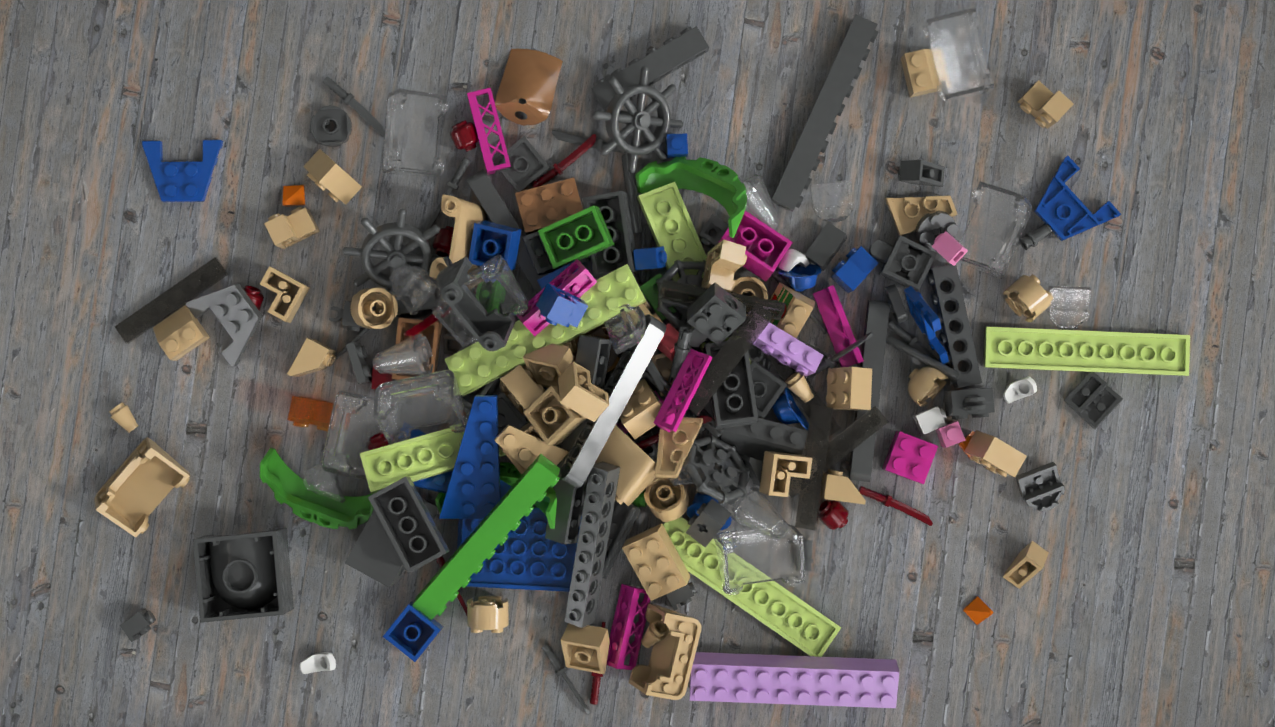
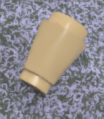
(800, 387)
(124, 417)
(655, 632)

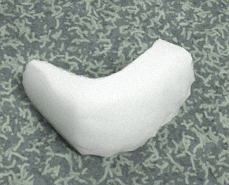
(791, 259)
(1019, 389)
(318, 662)

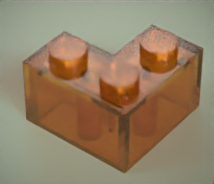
(310, 411)

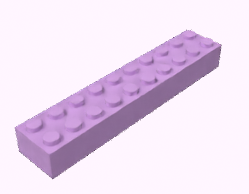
(794, 680)

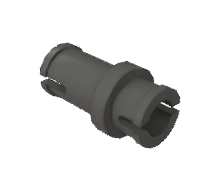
(1032, 238)
(808, 554)

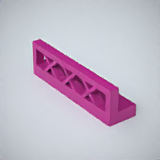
(482, 136)
(574, 283)
(837, 325)
(686, 381)
(624, 627)

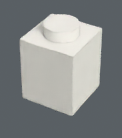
(930, 419)

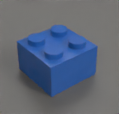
(493, 240)
(412, 632)

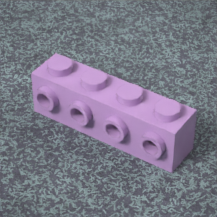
(788, 350)

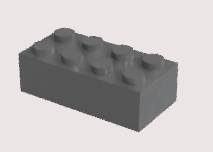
(735, 399)
(408, 524)

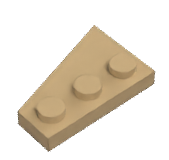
(909, 210)
(675, 447)
(527, 448)

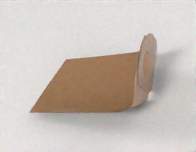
(530, 77)

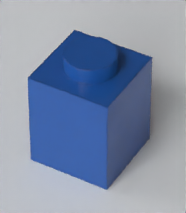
(677, 145)
(650, 258)

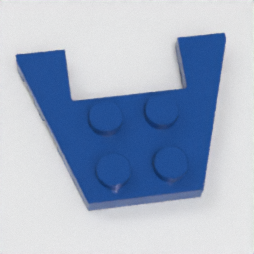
(182, 179)
(1065, 211)
(926, 321)

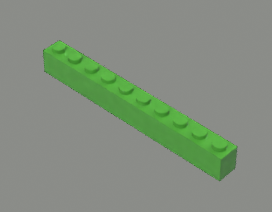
(486, 537)

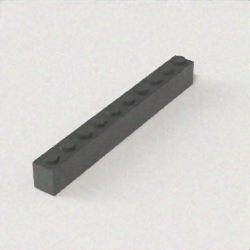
(824, 112)
(594, 356)

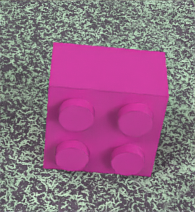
(910, 457)

